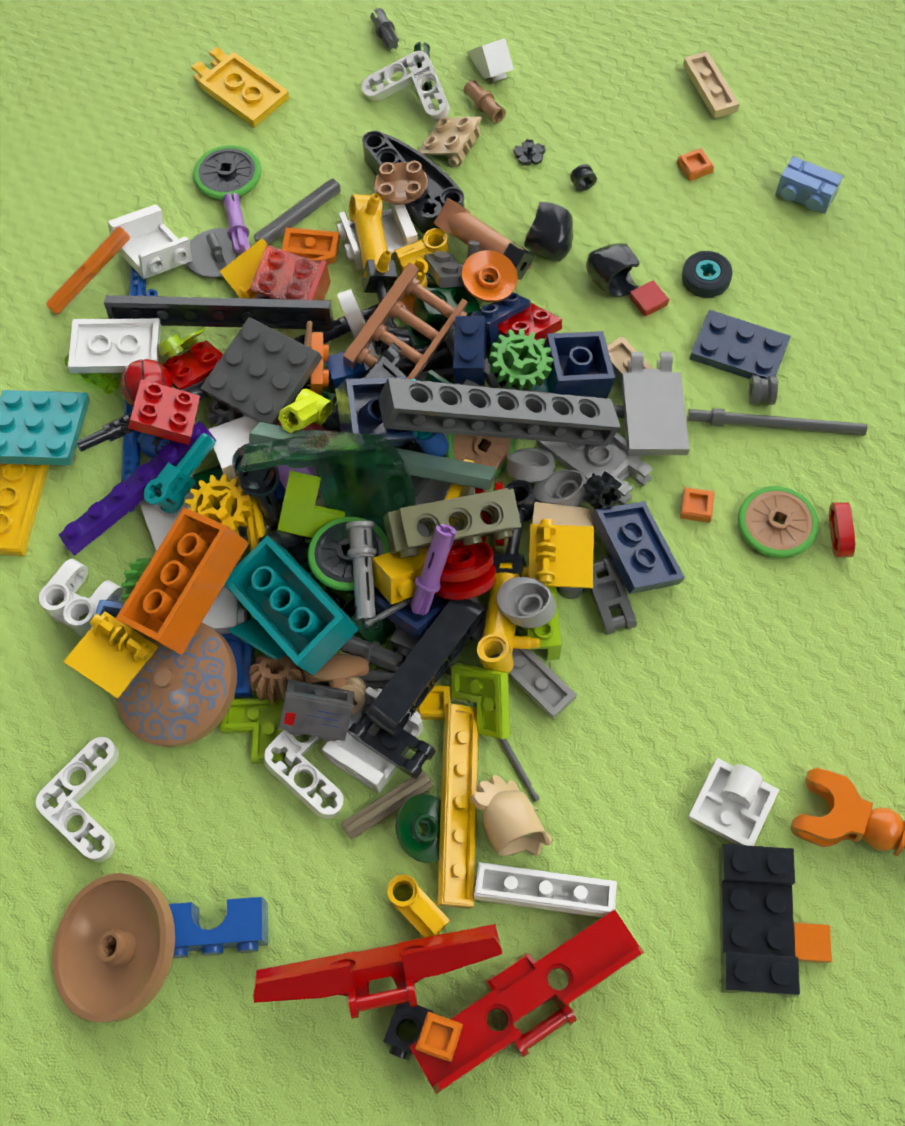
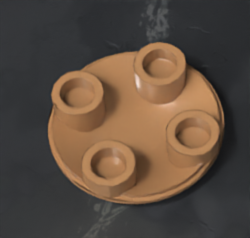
(400, 182)
(339, 670)

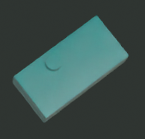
(290, 606)

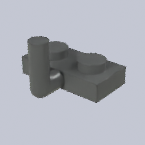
(446, 269)

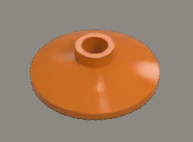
(489, 266)

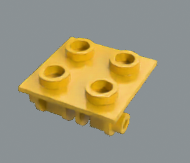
(243, 270)
(561, 554)
(110, 654)

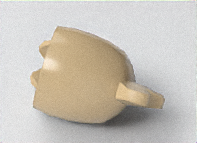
(509, 817)

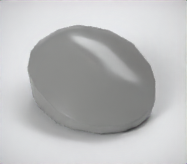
(530, 464)
(561, 488)
(526, 602)

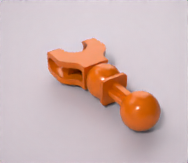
(848, 816)

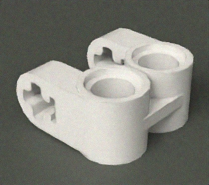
(64, 586)

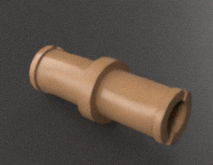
(484, 101)

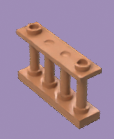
(392, 306)

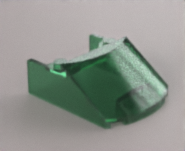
(356, 472)

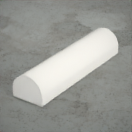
(545, 890)

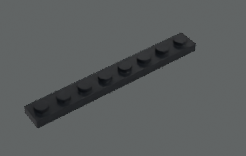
(222, 311)

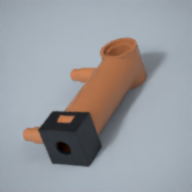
(466, 227)

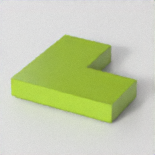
(299, 511)
(490, 692)
(257, 718)

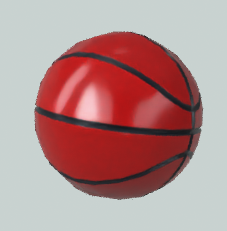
(142, 369)

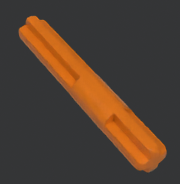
(88, 270)

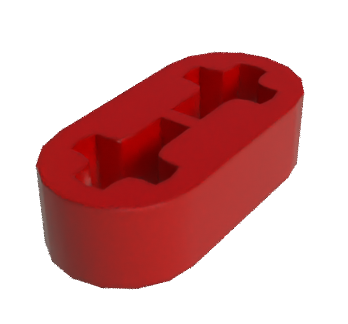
(842, 529)

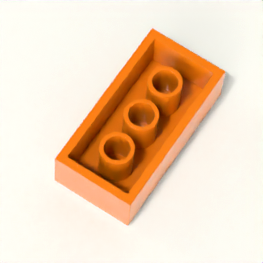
(182, 580)

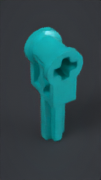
(176, 480)

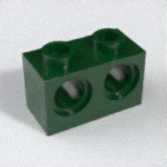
(450, 295)

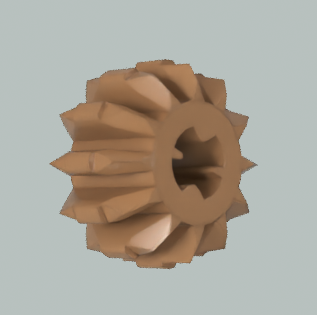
(271, 677)

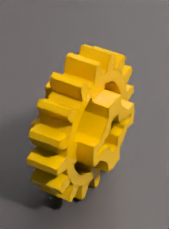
(222, 493)

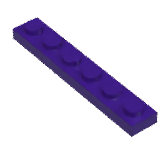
(124, 495)

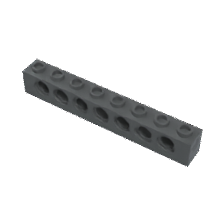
(496, 412)

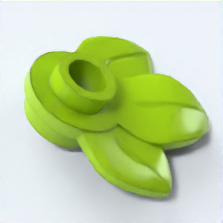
(175, 345)

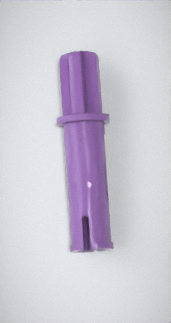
(237, 230)
(435, 560)

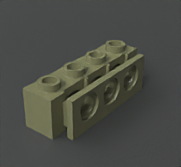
(497, 504)

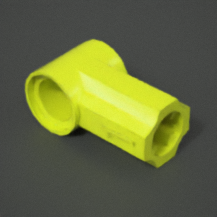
(306, 409)

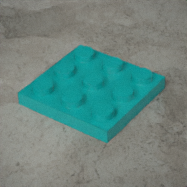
(40, 426)

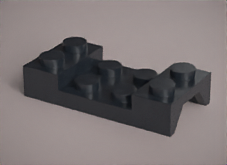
(757, 920)

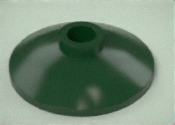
(425, 812)

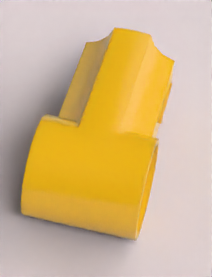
(433, 241)
(419, 909)

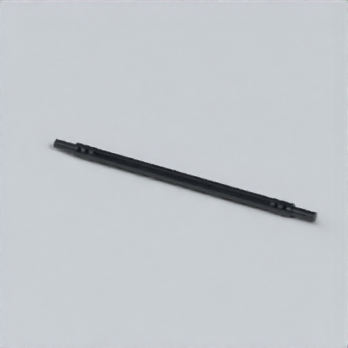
(119, 427)

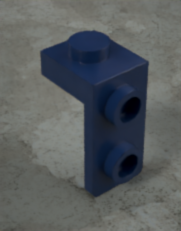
(499, 312)

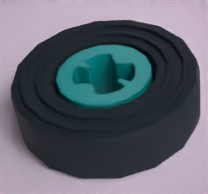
(710, 262)

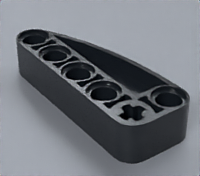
(423, 211)

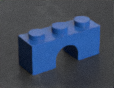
(242, 928)

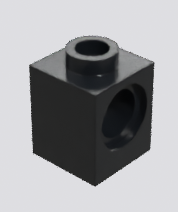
(401, 1014)

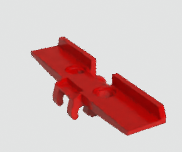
(352, 971)
(523, 987)

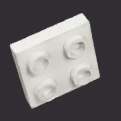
(733, 803)

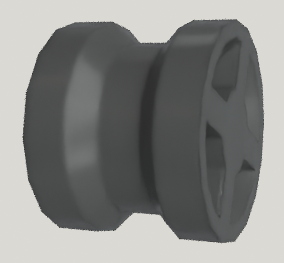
(763, 390)

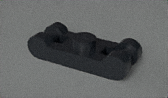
(392, 747)

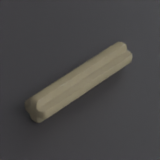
(385, 805)

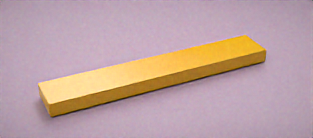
(458, 812)

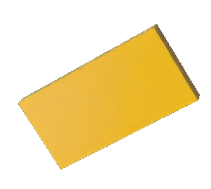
(19, 501)

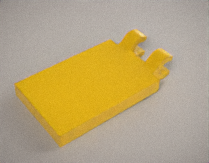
(240, 86)

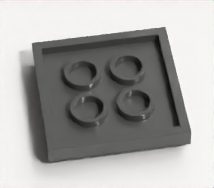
(261, 372)

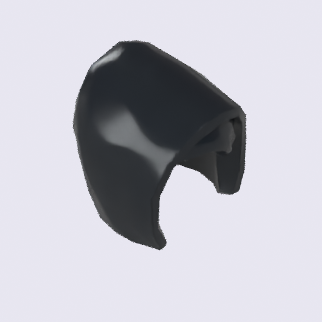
(550, 232)
(611, 269)

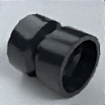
(255, 482)

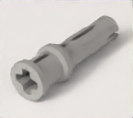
(361, 554)

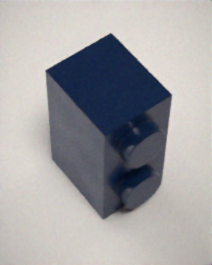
(469, 349)

